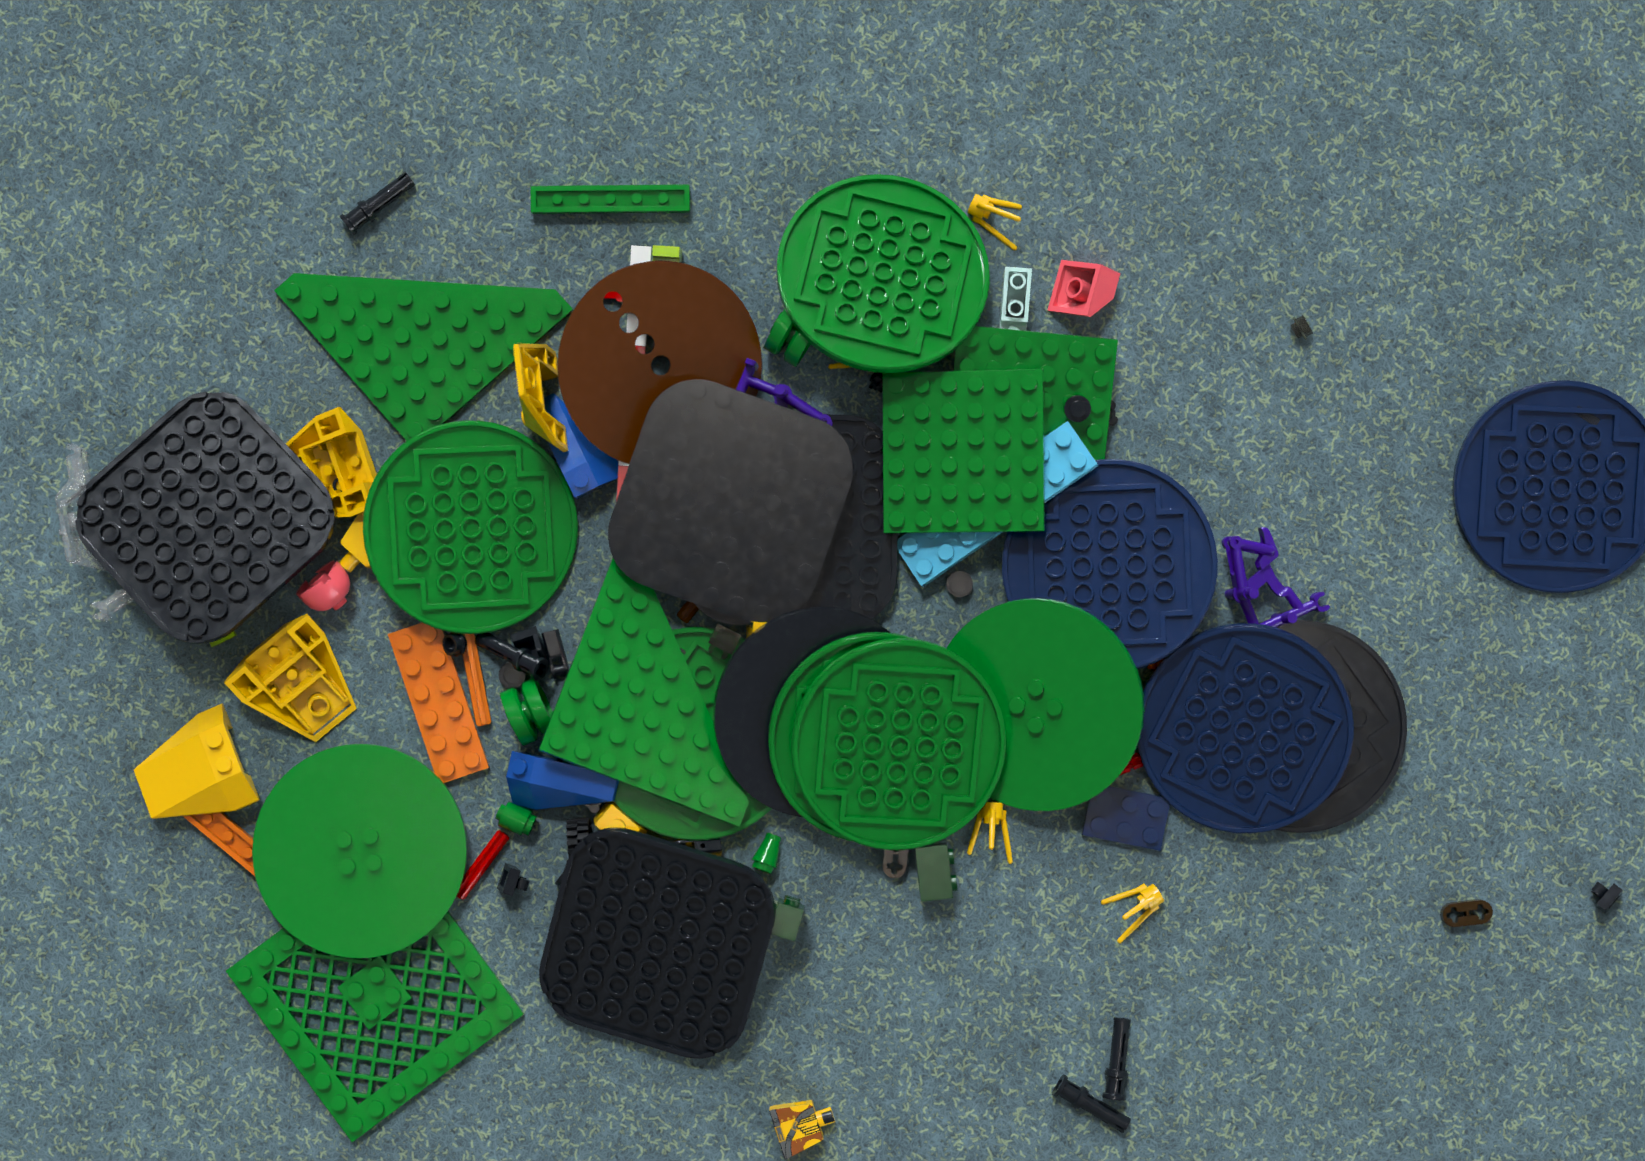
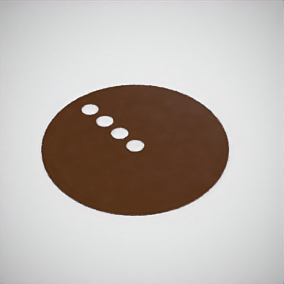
(692, 323)

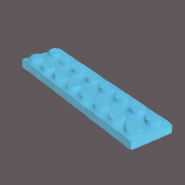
(935, 553)

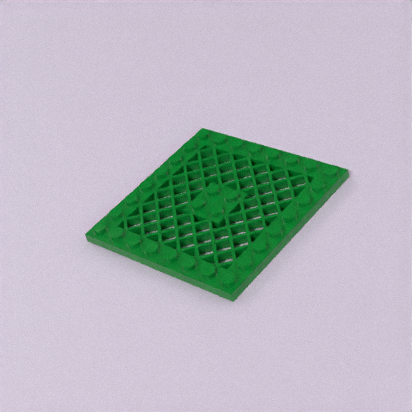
(374, 995)

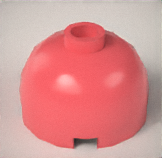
(326, 589)

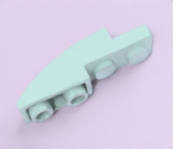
(1015, 298)

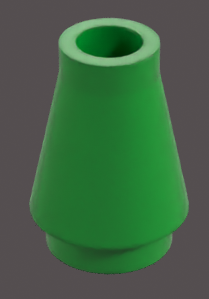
(767, 854)

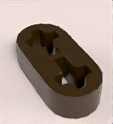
(902, 860)
(1466, 919)

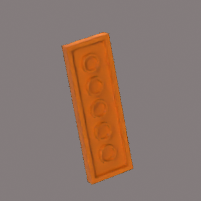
(438, 702)

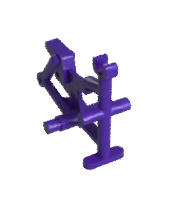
(781, 392)
(1246, 590)

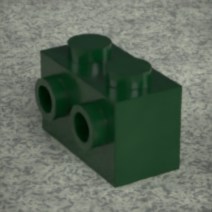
(934, 872)
(788, 917)

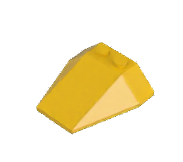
(534, 365)
(337, 449)
(294, 679)
(196, 771)

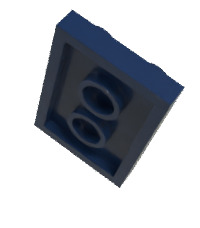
(1127, 817)

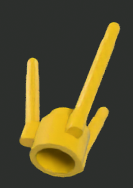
(983, 206)
(992, 815)
(1148, 900)

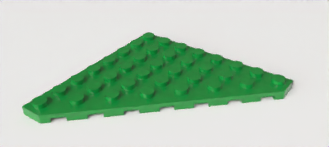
(420, 343)
(636, 707)

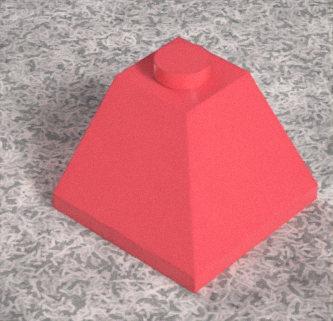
(1082, 288)

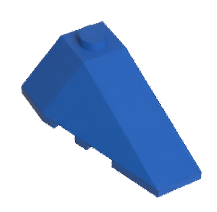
(583, 464)
(552, 783)

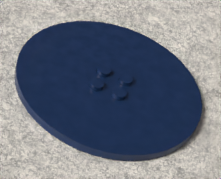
(1550, 492)
(1126, 552)
(1245, 728)

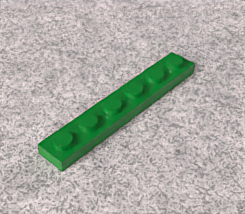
(610, 199)

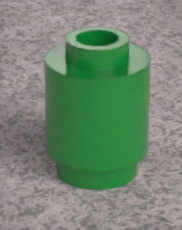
(516, 819)

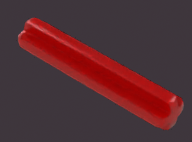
(482, 863)

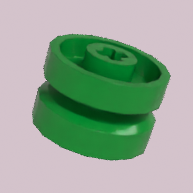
(784, 333)
(527, 711)

